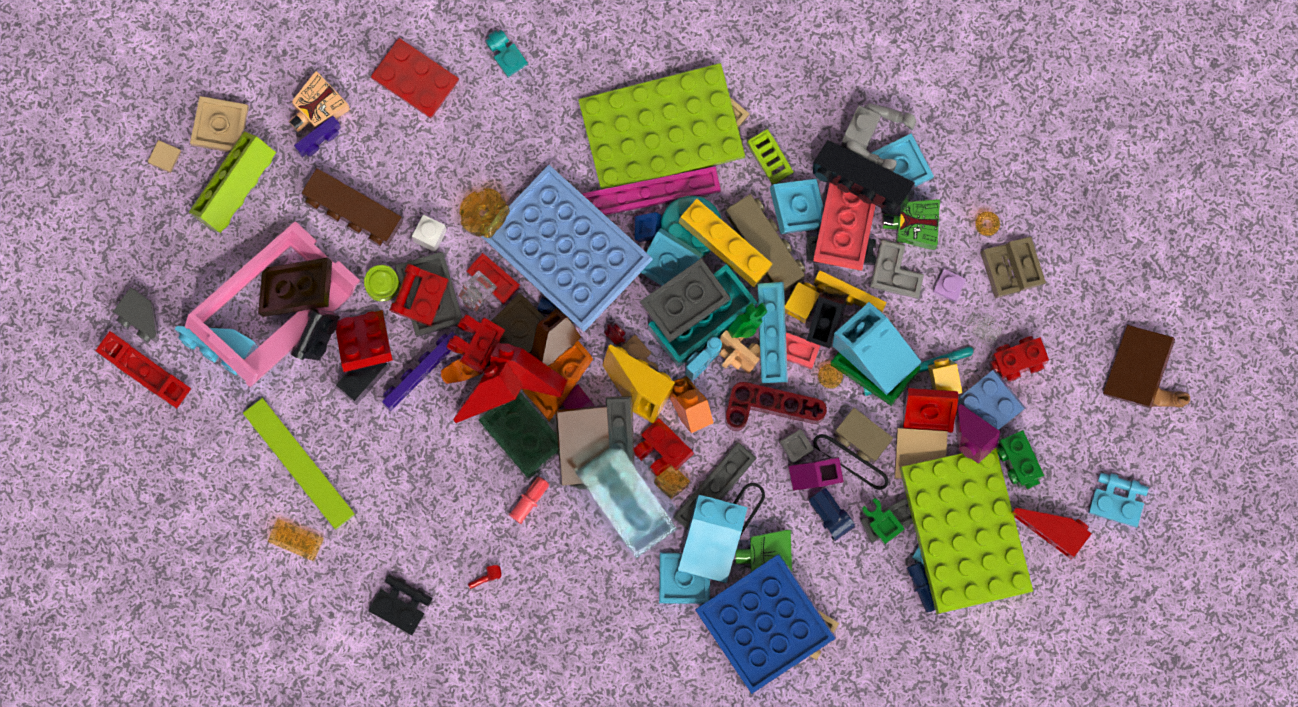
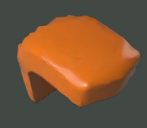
(457, 372)

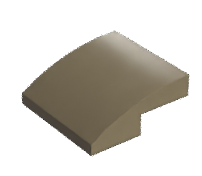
(1023, 263)

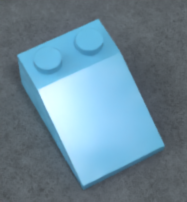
(712, 538)

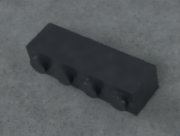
(863, 178)

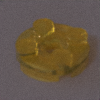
(491, 221)

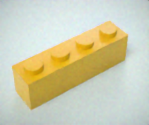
(725, 242)

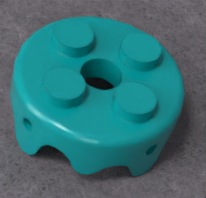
(671, 223)

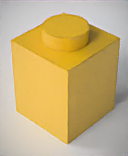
(802, 301)
(945, 375)

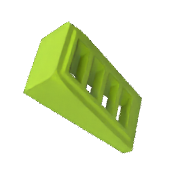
(766, 135)

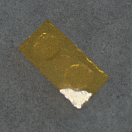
(295, 540)

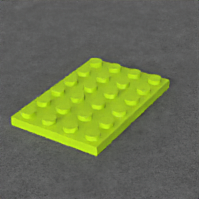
(662, 127)
(965, 531)

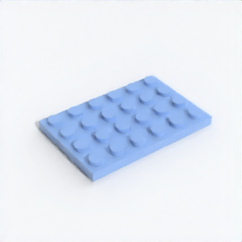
(568, 248)

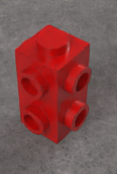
(1014, 360)

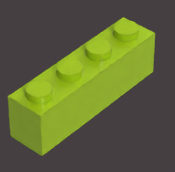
(232, 182)

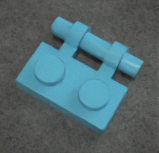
(699, 362)
(1116, 507)

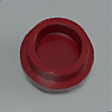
(615, 333)

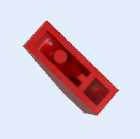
(529, 370)
(492, 390)
(1059, 531)

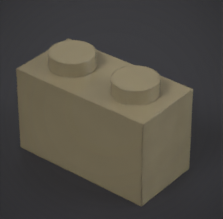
(863, 436)

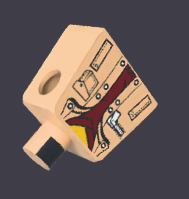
(317, 103)

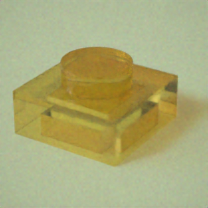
(671, 482)

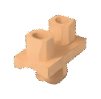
(737, 354)

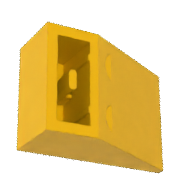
(636, 379)

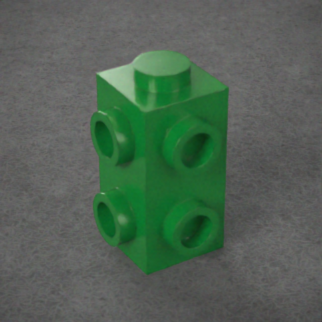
(1020, 460)

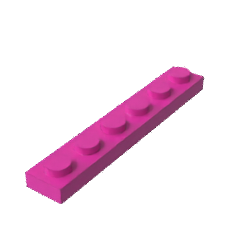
(655, 191)

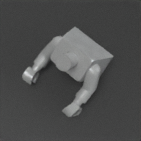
(864, 125)

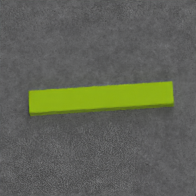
(299, 463)

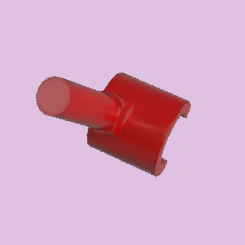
(493, 572)

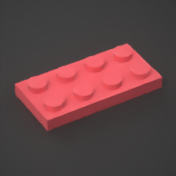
(844, 230)

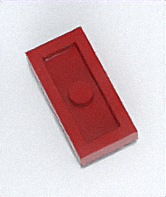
(505, 284)

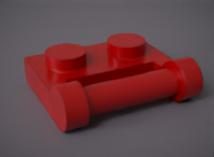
(427, 297)

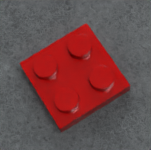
(930, 409)

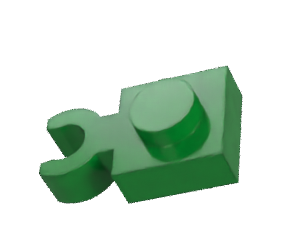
(747, 324)
(884, 524)

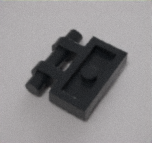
(397, 612)

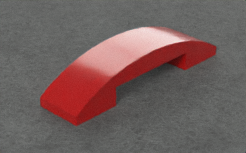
(143, 370)

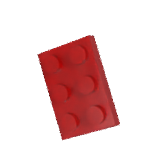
(415, 78)
(363, 341)

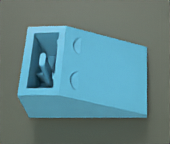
(239, 343)
(876, 348)

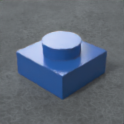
(647, 226)

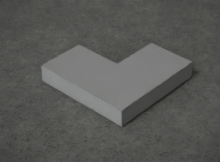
(890, 277)

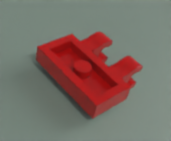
(481, 345)
(666, 444)

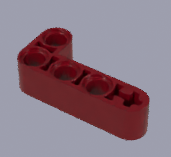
(777, 408)

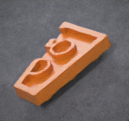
(570, 366)

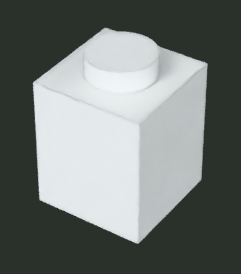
(429, 233)

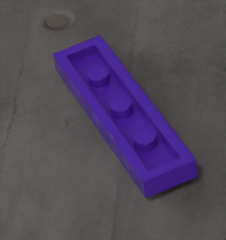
(412, 378)

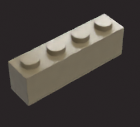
(760, 232)

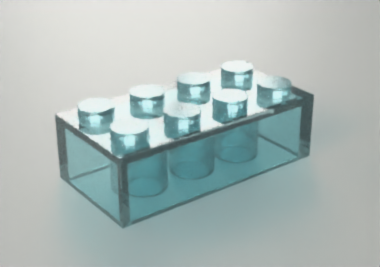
(626, 500)

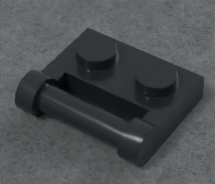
(316, 335)

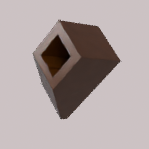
(554, 337)

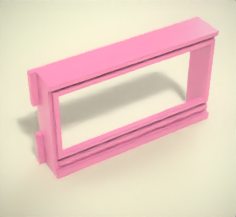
(287, 336)

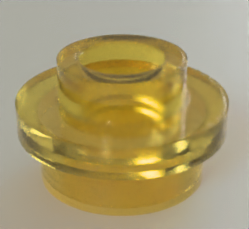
(987, 216)

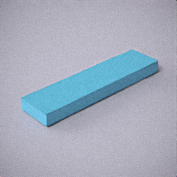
(773, 333)

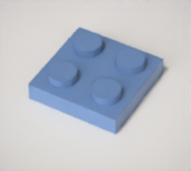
(992, 400)

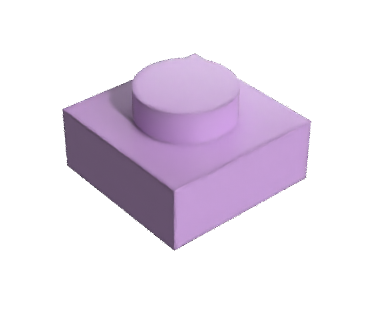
(949, 285)

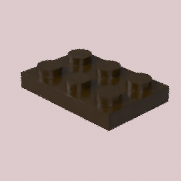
(295, 287)
(520, 323)

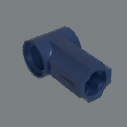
(833, 517)

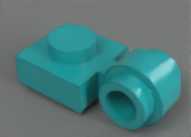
(509, 58)

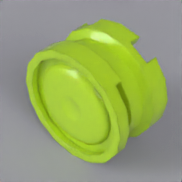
(381, 283)

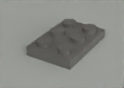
(685, 300)
(449, 311)

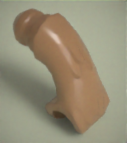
(1171, 399)

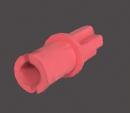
(529, 500)

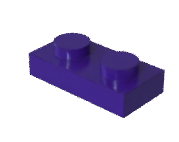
(326, 131)

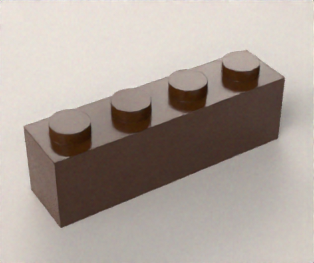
(352, 207)

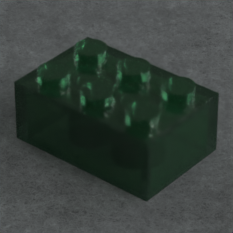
(521, 435)

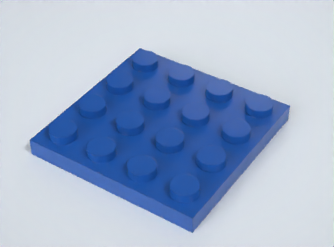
(765, 623)

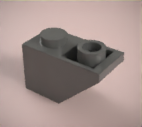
(139, 313)

